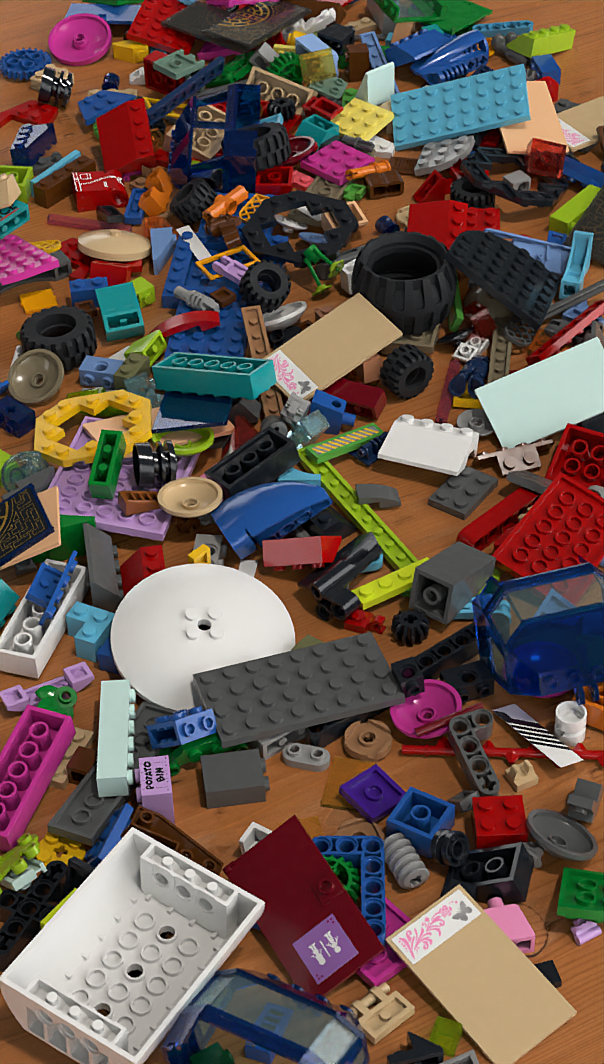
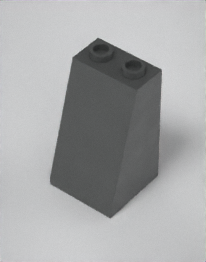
(450, 581)

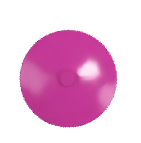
(80, 39)

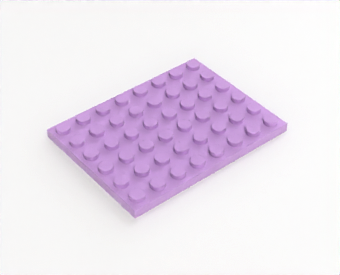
(77, 499)

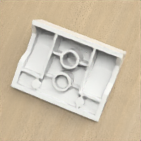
(429, 445)

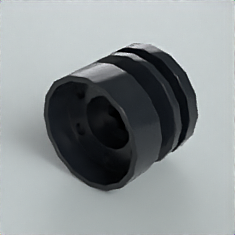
(55, 87)
(157, 463)

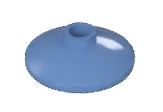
(312, 238)

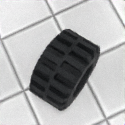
(475, 197)
(192, 201)
(271, 275)
(406, 371)

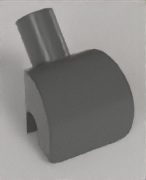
(25, 567)

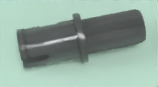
(358, 143)

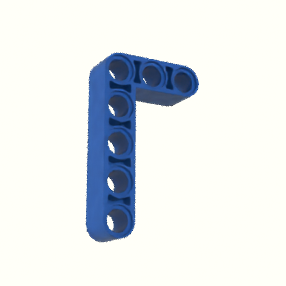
(368, 856)

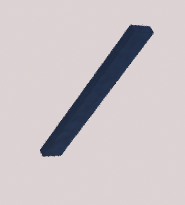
(185, 90)

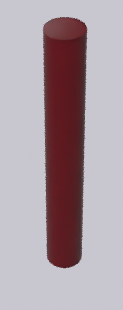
(444, 721)

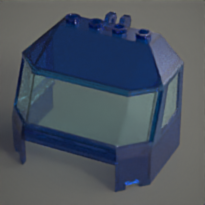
(544, 631)
(269, 1016)

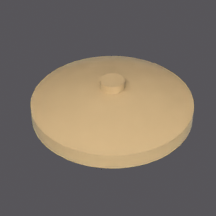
(114, 245)

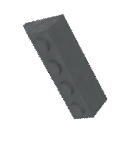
(103, 569)

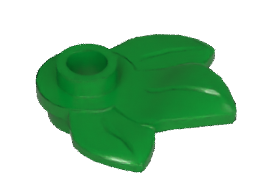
(53, 701)

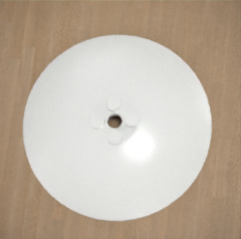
(158, 633)

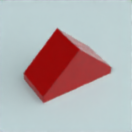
(432, 189)

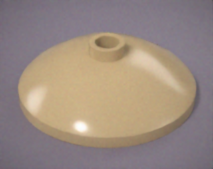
(190, 497)

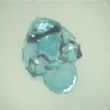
(21, 466)

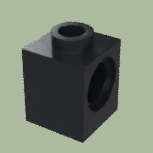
(408, 676)

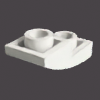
(473, 347)

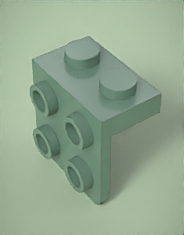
(330, 87)

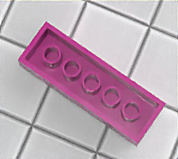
(29, 766)

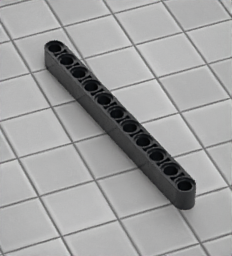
(442, 656)

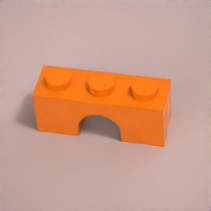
(157, 196)

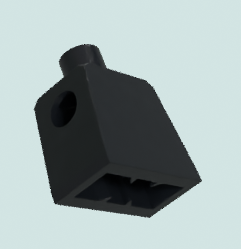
(338, 37)

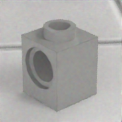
(518, 180)

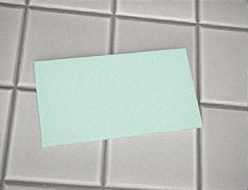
(546, 395)

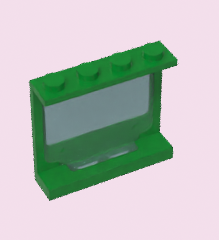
(413, 10)

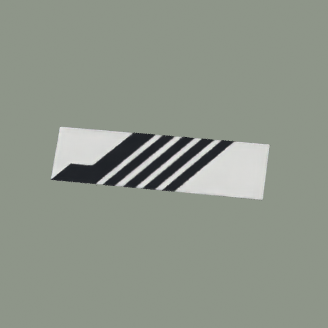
(537, 735)

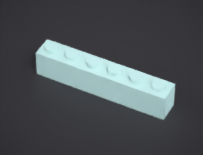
(115, 738)

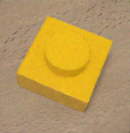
(200, 555)

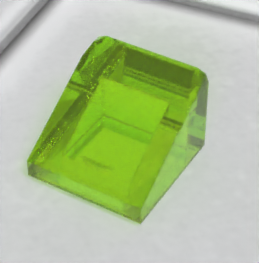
(447, 1035)

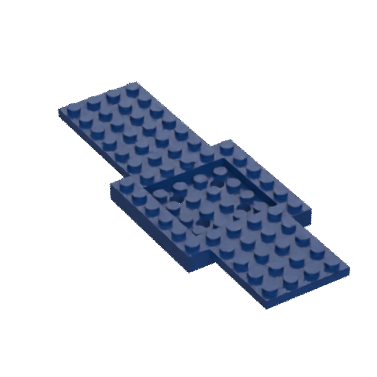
(230, 335)

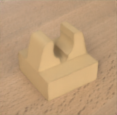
(521, 776)

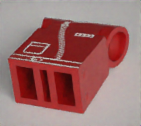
(98, 189)

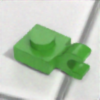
(354, 192)

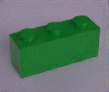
(107, 464)

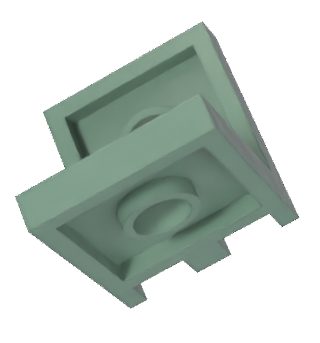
(179, 65)

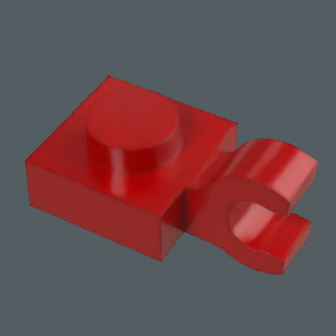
(362, 621)

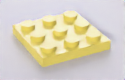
(362, 119)

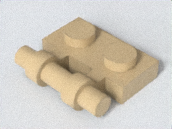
(385, 1016)

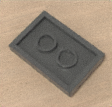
(463, 493)

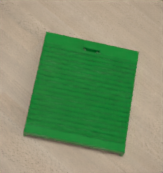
(460, 15)

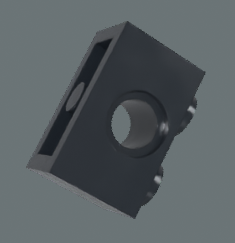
(470, 680)

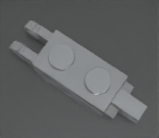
(295, 410)

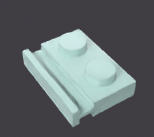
(23, 880)

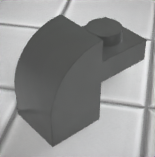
(585, 800)

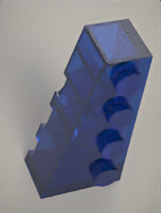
(31, 143)

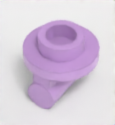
(584, 930)

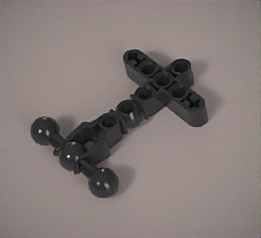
(24, 912)

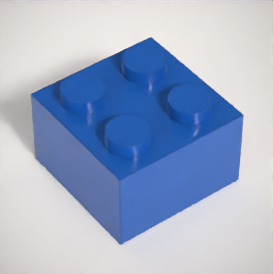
(419, 818)

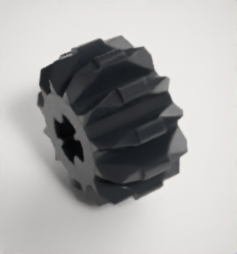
(282, 105)
(410, 626)

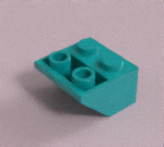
(317, 128)

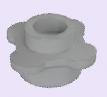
(536, 852)

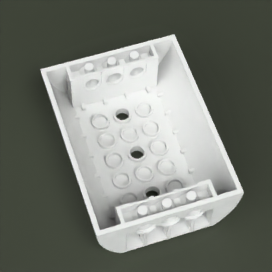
(115, 928)

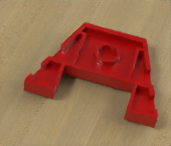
(31, 113)
(79, 260)

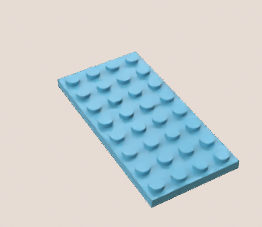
(460, 107)

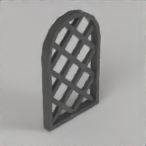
(513, 338)

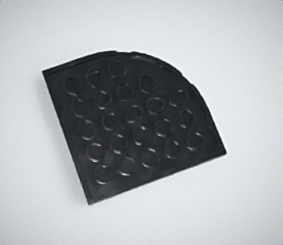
(505, 273)

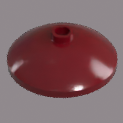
(300, 149)

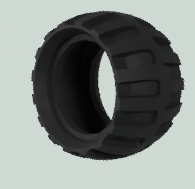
(406, 280)

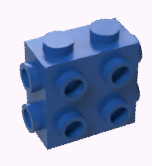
(181, 727)

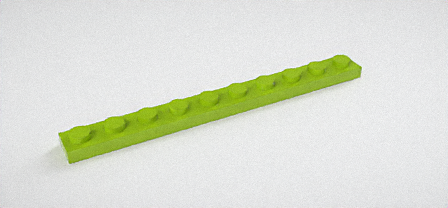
(361, 515)

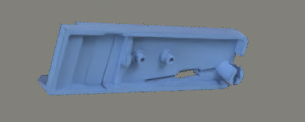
(552, 255)

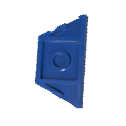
(101, 103)

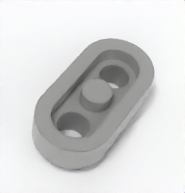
(306, 757)

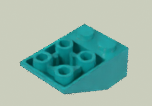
(120, 311)

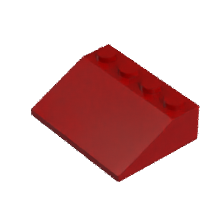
(126, 138)
(438, 219)
(579, 456)

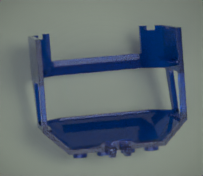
(238, 152)

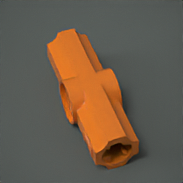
(225, 204)

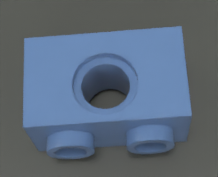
(98, 371)

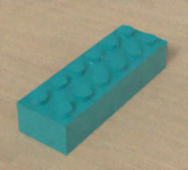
(214, 375)

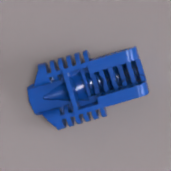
(453, 59)

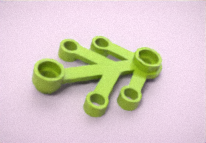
(27, 846)

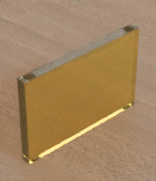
(342, 771)

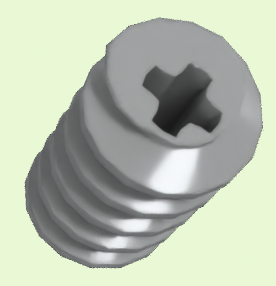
(404, 862)

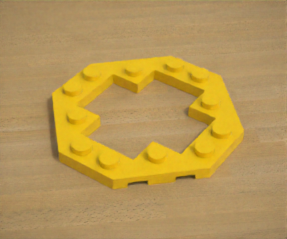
(48, 433)

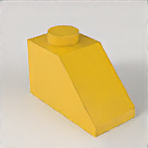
(129, 51)

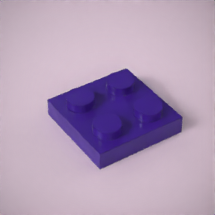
(372, 793)

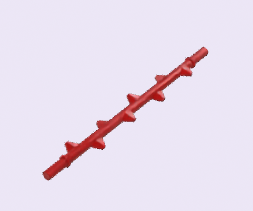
(444, 748)

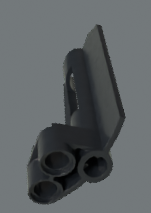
(330, 582)

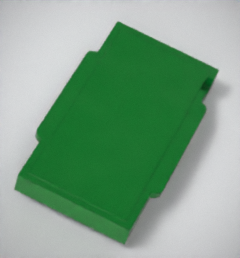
(233, 70)

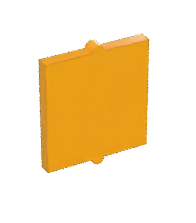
(37, 300)

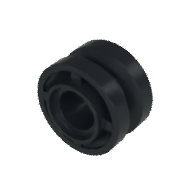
(449, 847)

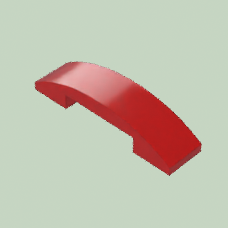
(204, 318)

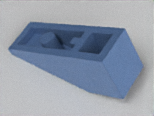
(162, 247)

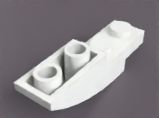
(312, 25)

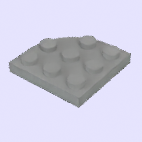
(443, 154)

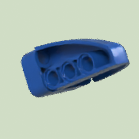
(267, 513)

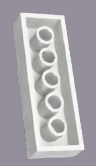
(25, 643)

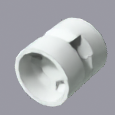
(570, 723)

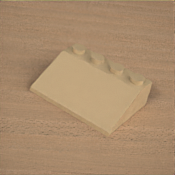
(205, 141)

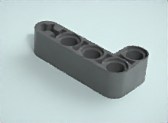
(470, 740)

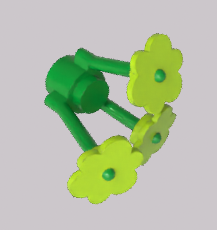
(313, 255)

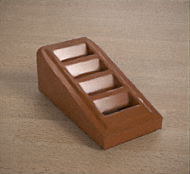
(137, 501)

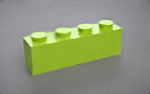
(569, 214)

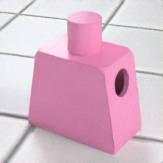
(512, 923)

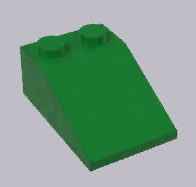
(71, 539)

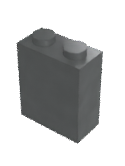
(234, 778)

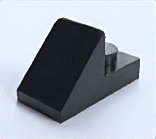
(419, 1052)

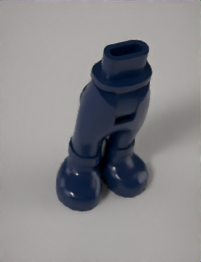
(474, 373)

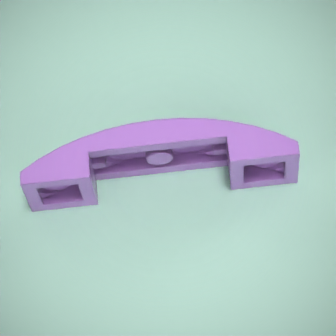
(75, 676)

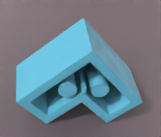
(89, 628)

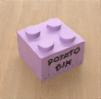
(155, 786)

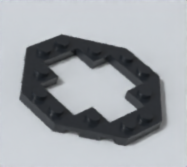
(482, 159)
(316, 204)

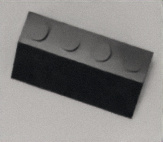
(255, 462)

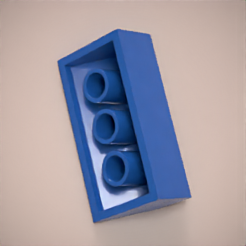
(415, 46)

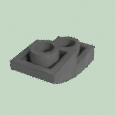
(373, 493)

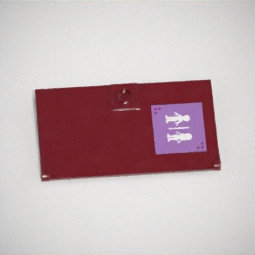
(306, 909)

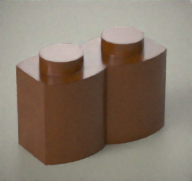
(384, 184)

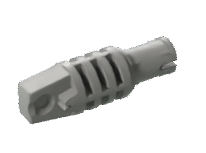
(196, 300)

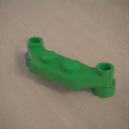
(193, 750)

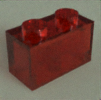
(479, 319)

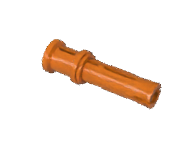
(373, 167)

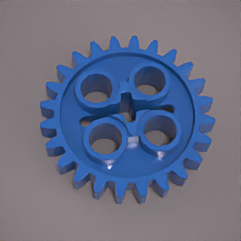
(23, 63)

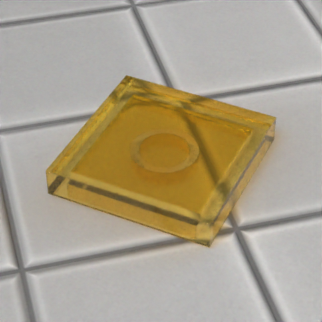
(317, 65)

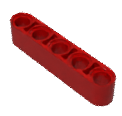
(497, 519)

